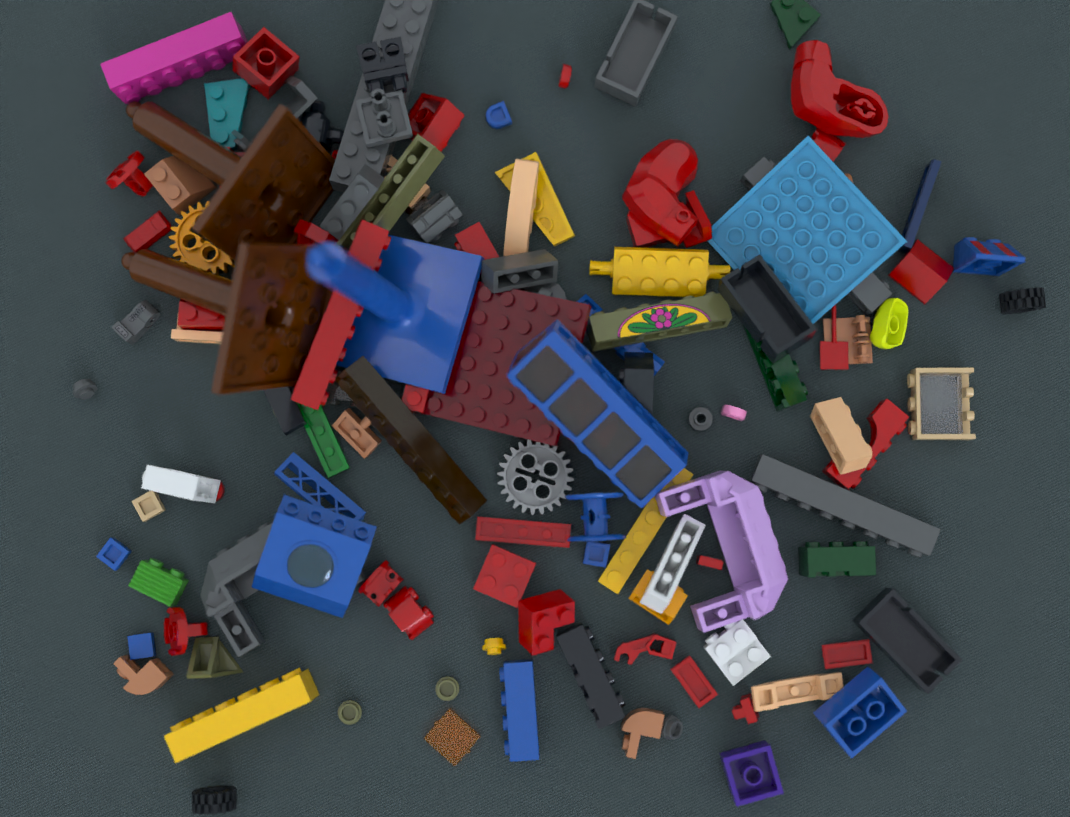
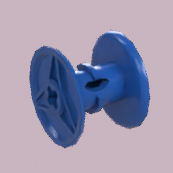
(597, 527)

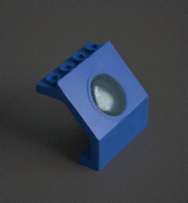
(313, 556)

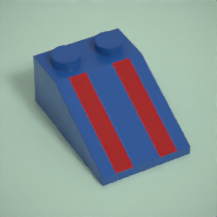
(985, 257)

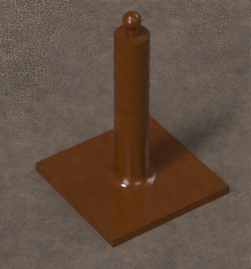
(263, 191)
(268, 309)

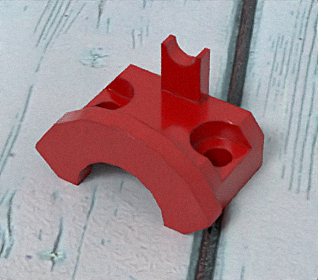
(380, 583)

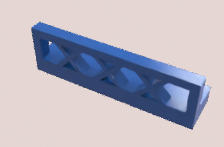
(319, 484)

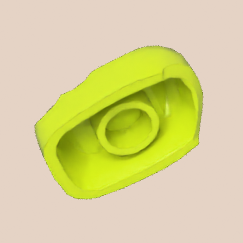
(889, 324)

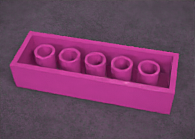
(174, 59)

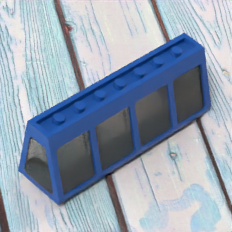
(597, 413)

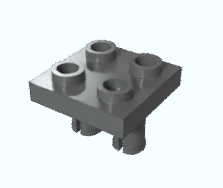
(384, 118)

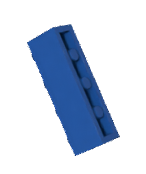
(521, 710)

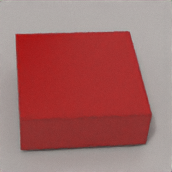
(709, 562)

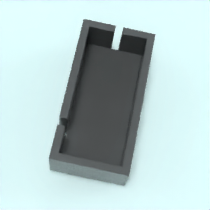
(635, 52)

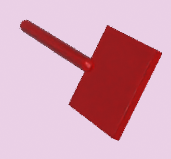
(834, 353)

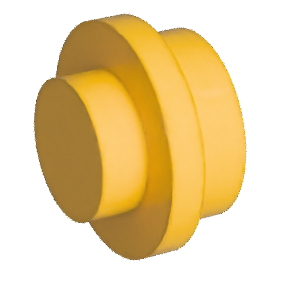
(493, 646)

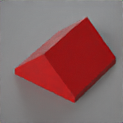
(921, 272)

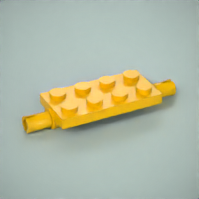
(659, 271)

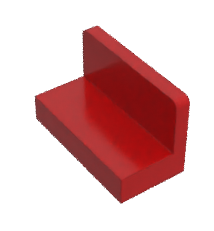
(703, 228)

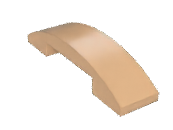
(795, 690)

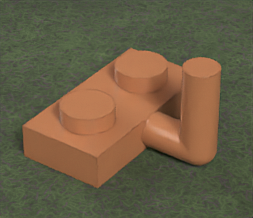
(357, 432)

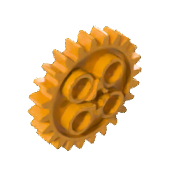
(196, 255)

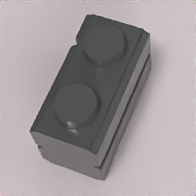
(434, 217)

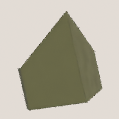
(211, 659)

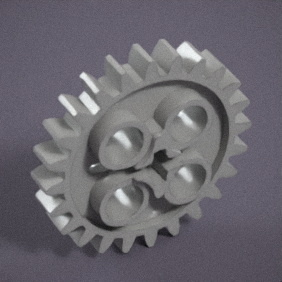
(542, 456)

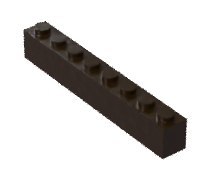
(411, 440)

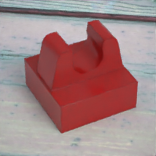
(746, 709)

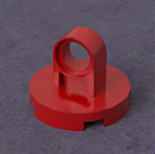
(130, 175)
(178, 630)

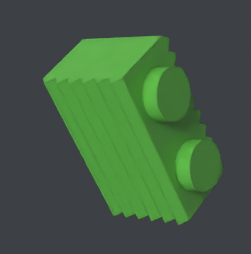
(159, 582)

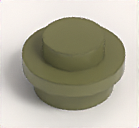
(447, 688)
(349, 712)

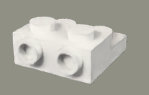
(736, 651)

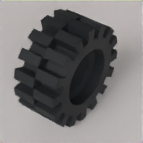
(1022, 300)
(214, 800)

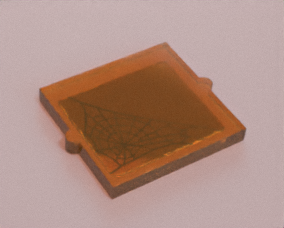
(452, 737)

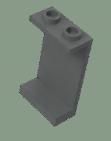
(302, 100)

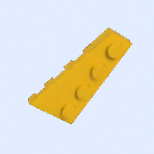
(548, 210)

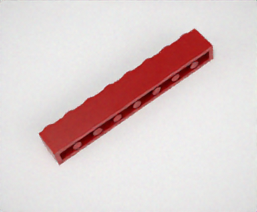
(337, 324)

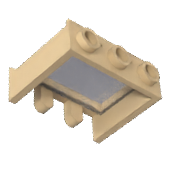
(940, 404)

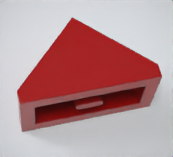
(641, 234)

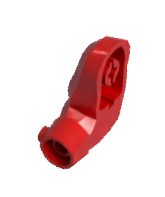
(832, 102)
(657, 184)

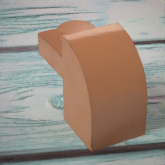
(143, 679)
(640, 722)

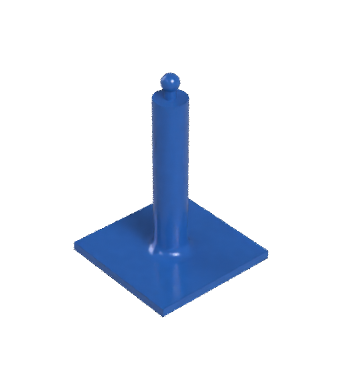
(409, 307)

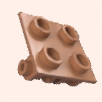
(855, 332)

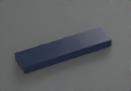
(919, 204)

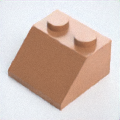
(179, 183)

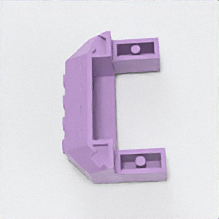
(745, 542)

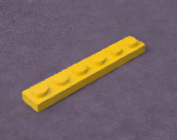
(637, 540)

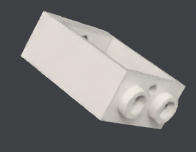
(180, 484)

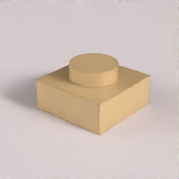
(148, 505)

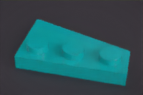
(225, 109)

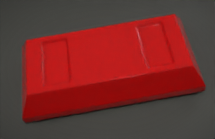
(148, 232)
(847, 654)
(694, 681)

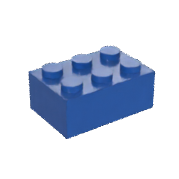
(860, 712)

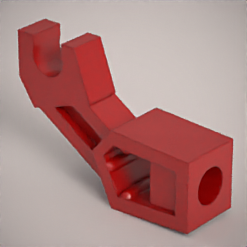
(642, 644)

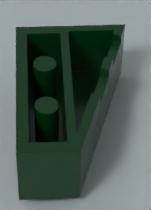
(837, 559)

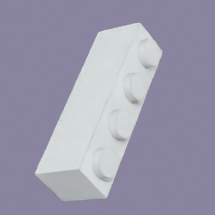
(672, 564)

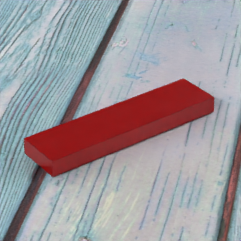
(523, 532)

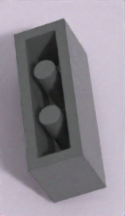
(352, 201)
(519, 271)

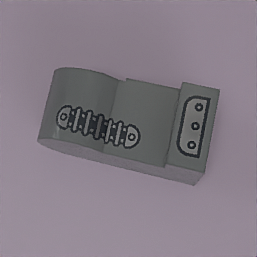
(137, 322)

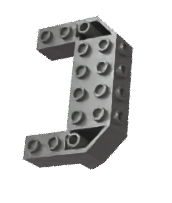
(230, 582)

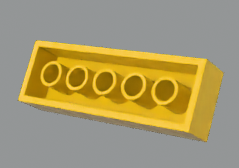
(239, 716)

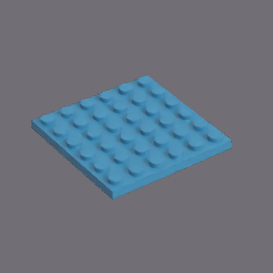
(808, 229)

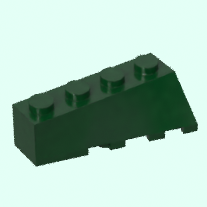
(779, 377)

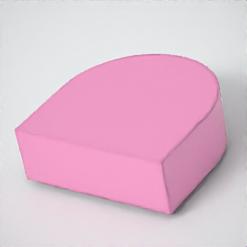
(733, 412)

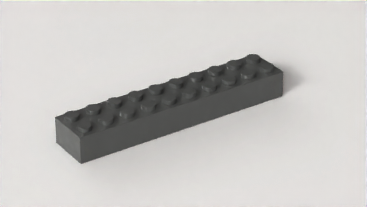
(412, 23)

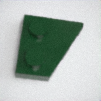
(794, 18)

